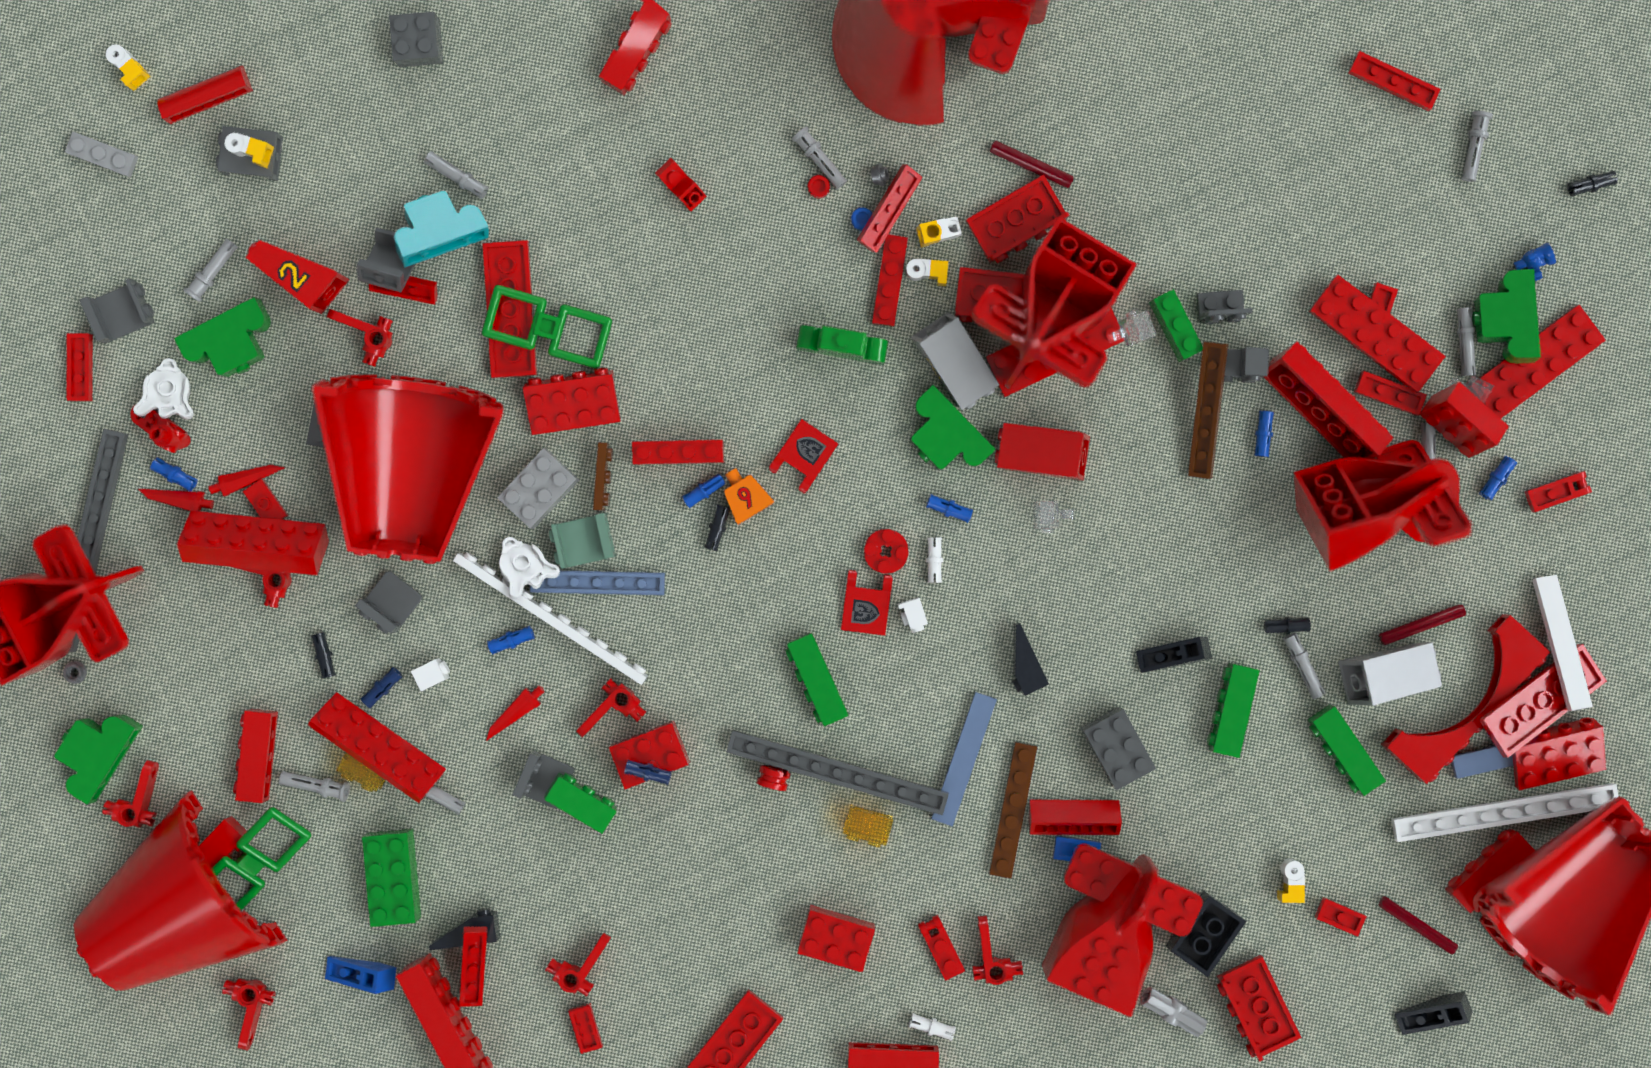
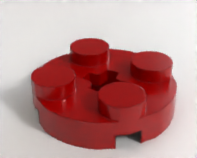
(898, 553)

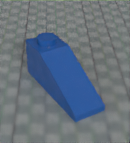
(361, 974)

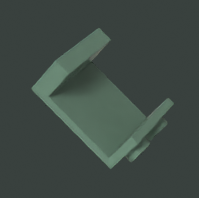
(582, 541)

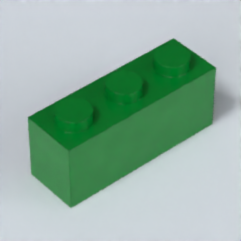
(1176, 325)
(581, 802)

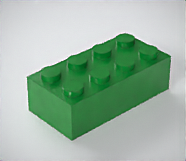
(391, 877)

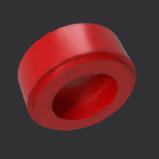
(818, 186)

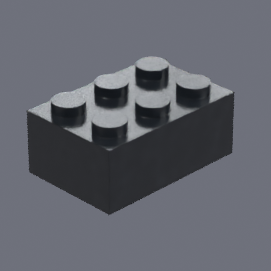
(1209, 937)

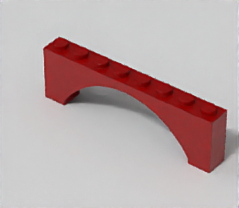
(1514, 659)

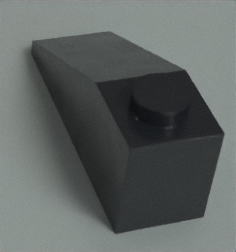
(1174, 654)
(1026, 667)
(454, 937)
(1435, 1013)

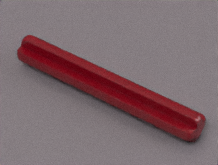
(1031, 164)
(1422, 624)
(1418, 925)

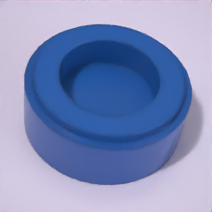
(860, 218)

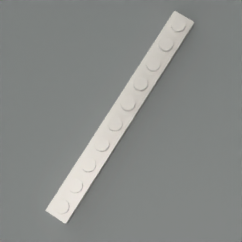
(559, 622)
(1502, 812)

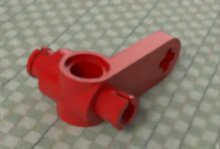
(373, 351)
(162, 431)
(272, 591)
(631, 708)
(140, 805)
(1008, 968)
(561, 970)
(254, 1005)

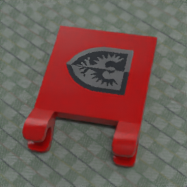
(806, 452)
(866, 608)

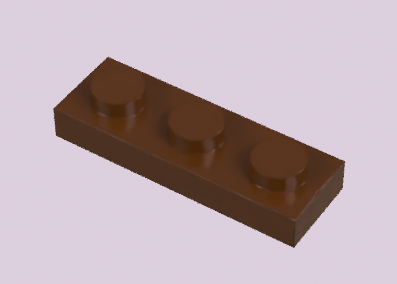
(603, 476)

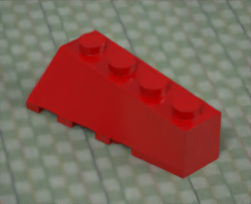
(635, 47)

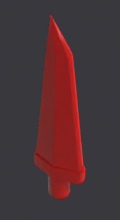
(235, 481)
(182, 499)
(520, 706)

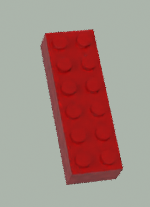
(1326, 404)
(253, 542)
(441, 1015)

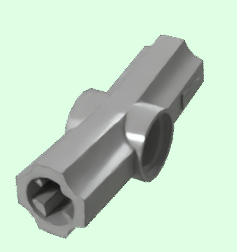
(1173, 1011)

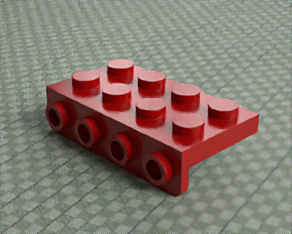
(1016, 219)
(973, 284)
(571, 401)
(1560, 754)
(1258, 1007)

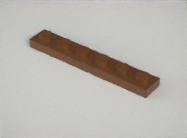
(1208, 409)
(1013, 810)

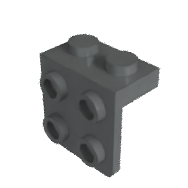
(389, 603)

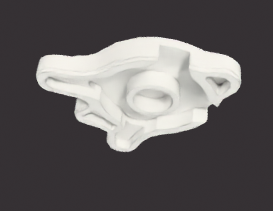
(166, 391)
(524, 565)

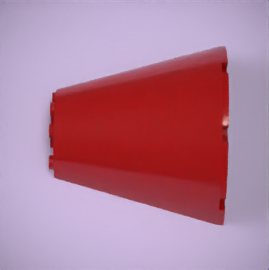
(892, 57)
(402, 459)
(1577, 905)
(166, 911)

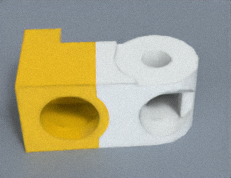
(133, 72)
(244, 145)
(938, 231)
(928, 269)
(1293, 882)

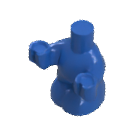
(1536, 258)

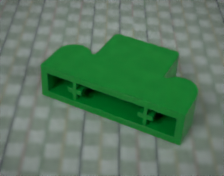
(1510, 317)
(228, 339)
(842, 344)
(947, 433)
(95, 753)

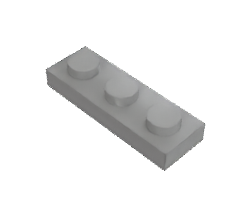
(101, 154)

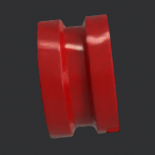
(773, 778)

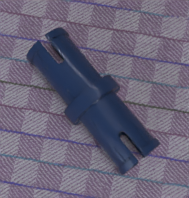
(381, 687)
(648, 772)

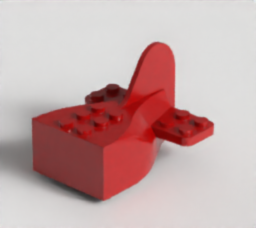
(996, 26)
(1064, 294)
(1366, 501)
(47, 610)
(1108, 935)

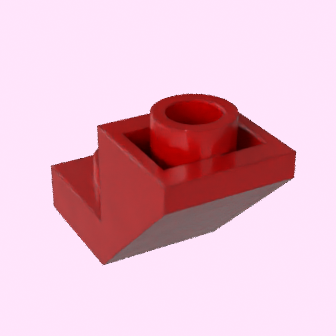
(680, 184)

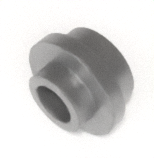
(879, 174)
(68, 672)

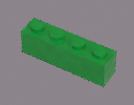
(817, 679)
(1233, 710)
(1346, 750)

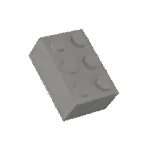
(538, 488)

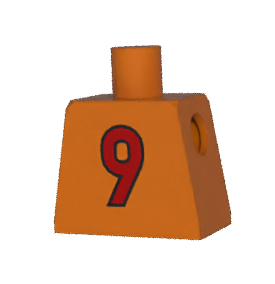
(745, 496)

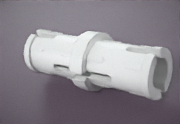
(934, 560)
(932, 1027)

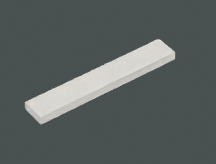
(1562, 643)

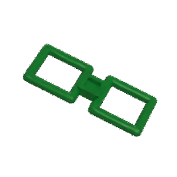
(546, 326)
(253, 860)

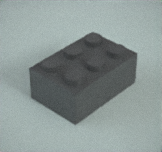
(1118, 748)

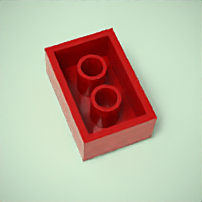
(1464, 420)
(657, 746)
(836, 938)

